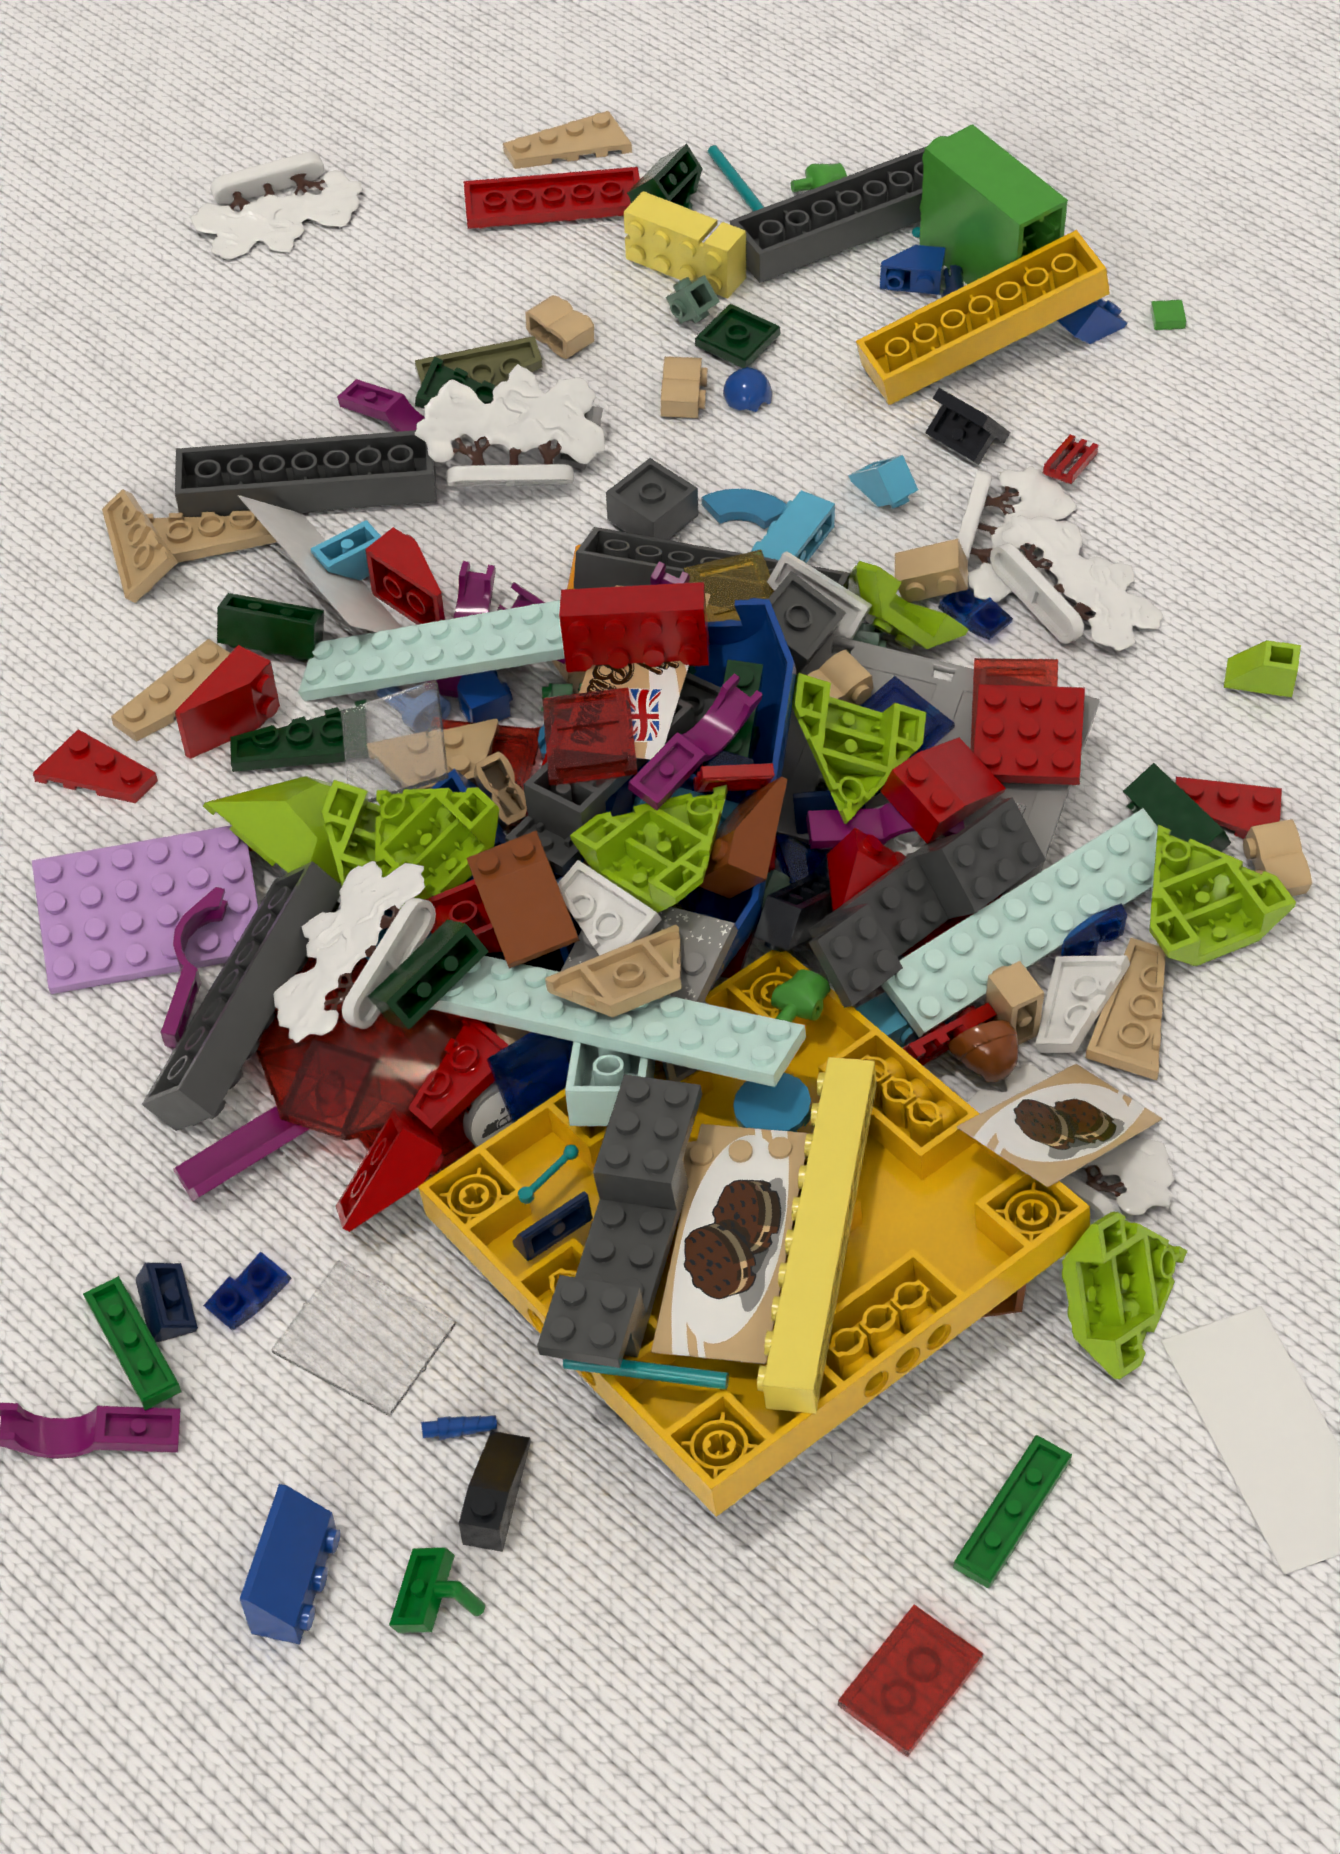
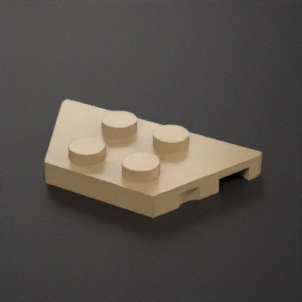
(467, 746)
(624, 976)

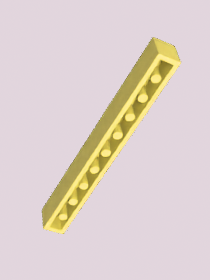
(819, 1238)

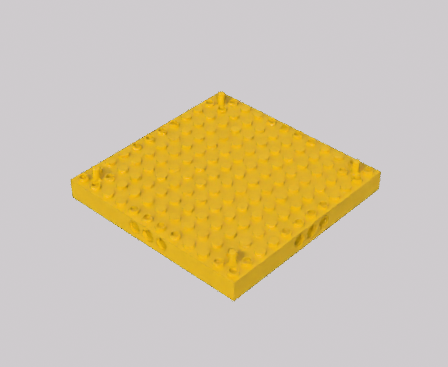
(929, 1250)

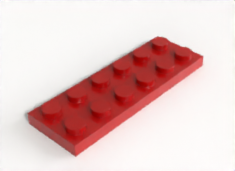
(548, 197)

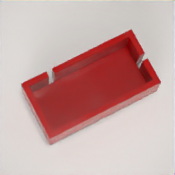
(634, 625)

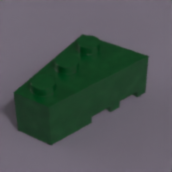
(671, 178)

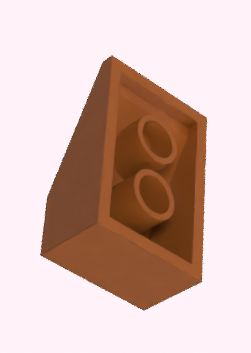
(745, 842)
(522, 899)

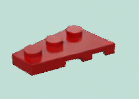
(1234, 804)
(458, 1078)

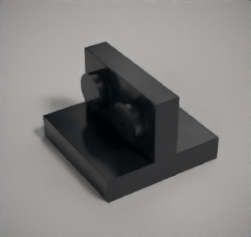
(964, 427)

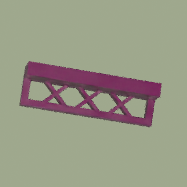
(235, 1153)

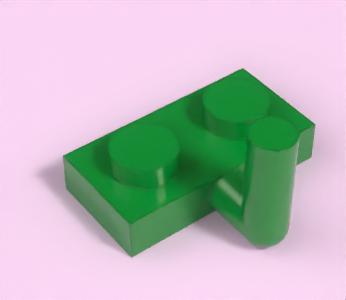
(424, 1588)

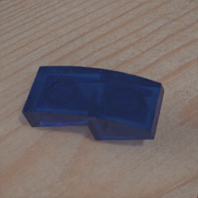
(979, 617)
(1100, 927)
(251, 1291)

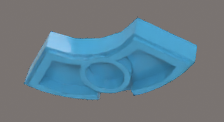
(744, 506)

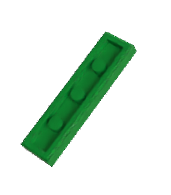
(132, 1343)
(1012, 1511)

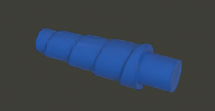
(457, 1426)

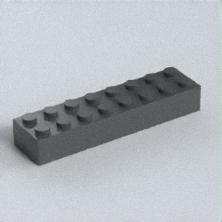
(833, 217)
(306, 474)
(629, 559)
(241, 1000)

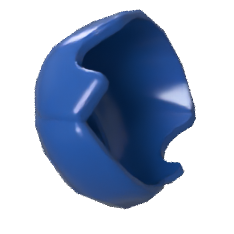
(747, 389)

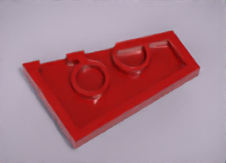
(97, 767)
(935, 1042)

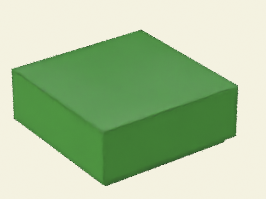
(1168, 314)

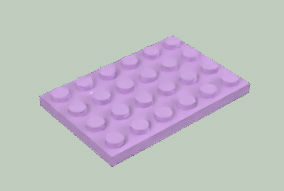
(117, 907)

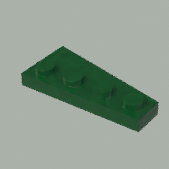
(297, 744)

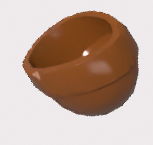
(988, 1049)

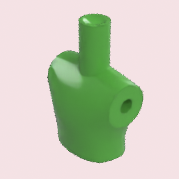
(818, 175)
(801, 996)

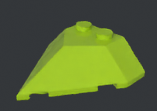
(895, 616)
(854, 743)
(282, 823)
(350, 826)
(435, 832)
(654, 852)
(1209, 901)
(1118, 1289)

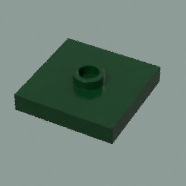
(737, 336)

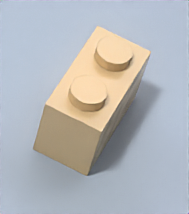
(931, 570)
(1016, 999)

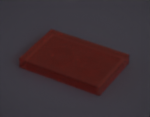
(910, 1680)

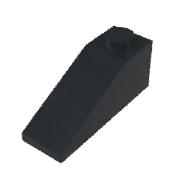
(493, 1491)

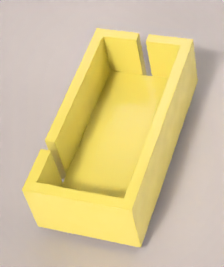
(671, 242)

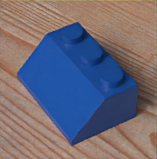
(289, 1567)

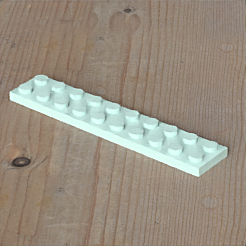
(434, 651)
(1024, 923)
(661, 1030)

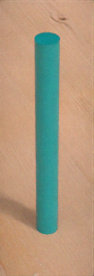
(734, 178)
(656, 1372)

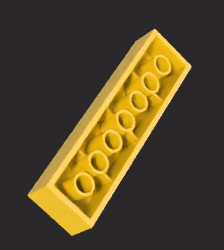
(983, 317)

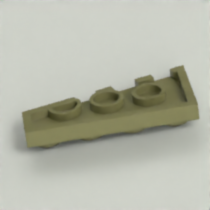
(489, 362)

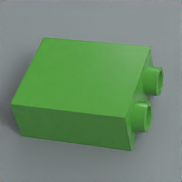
(984, 204)

